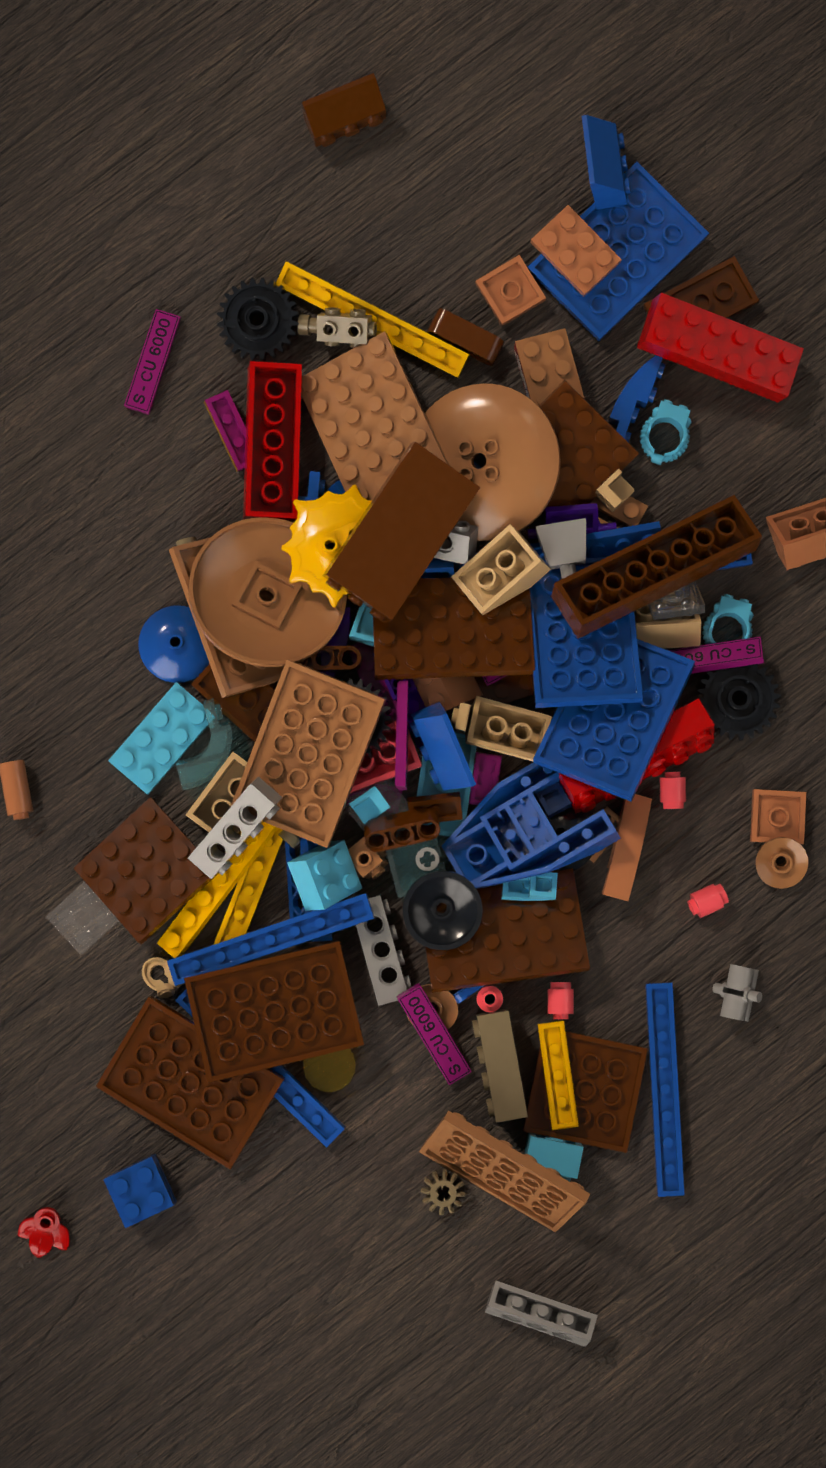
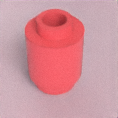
(673, 790)
(707, 900)
(481, 994)
(560, 1000)

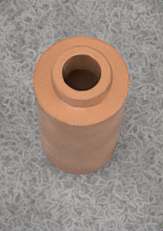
(16, 789)

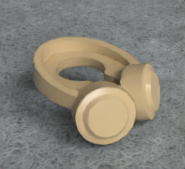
(163, 989)

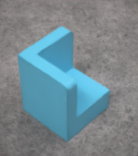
(370, 805)

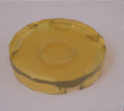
(331, 1070)

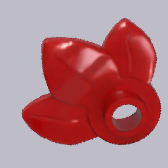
(43, 1235)

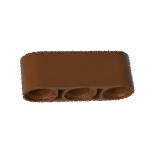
(466, 336)
(336, 664)
(392, 838)

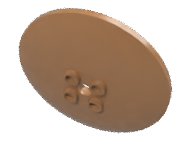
(518, 451)
(227, 602)

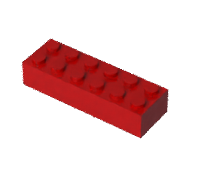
(720, 347)
(272, 440)
(686, 733)

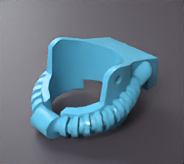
(672, 414)
(732, 608)

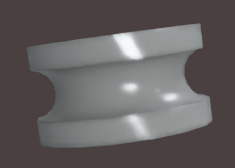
(420, 854)

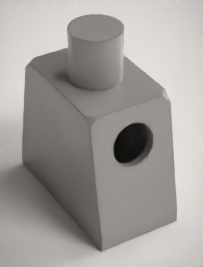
(563, 545)

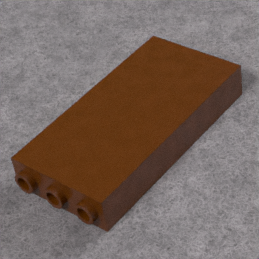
(400, 532)

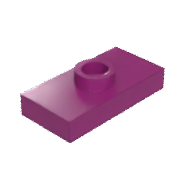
(485, 774)

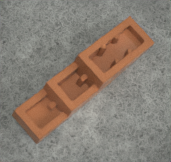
(627, 850)

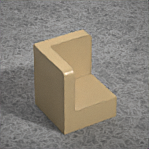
(614, 491)

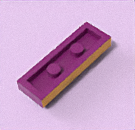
(229, 426)

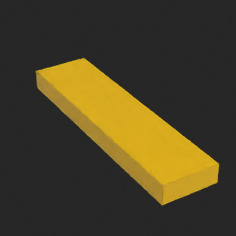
(557, 1075)

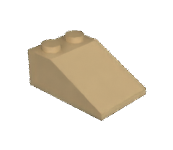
(500, 571)

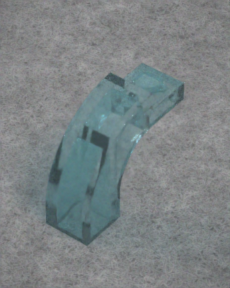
(204, 766)

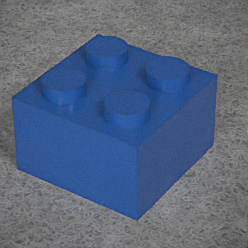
(140, 1190)

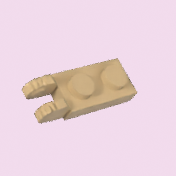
(460, 718)

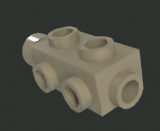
(341, 325)

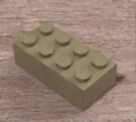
(501, 1065)

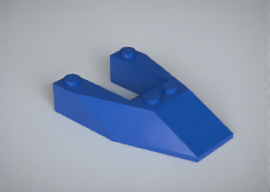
(513, 838)

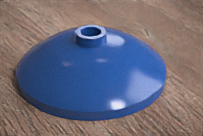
(162, 659)

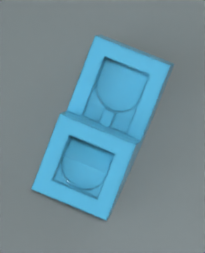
(532, 888)

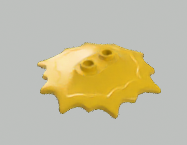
(319, 524)

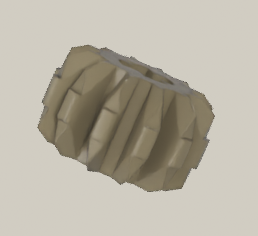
(452, 1191)

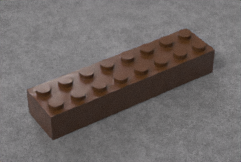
(655, 566)

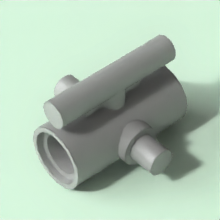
(738, 992)

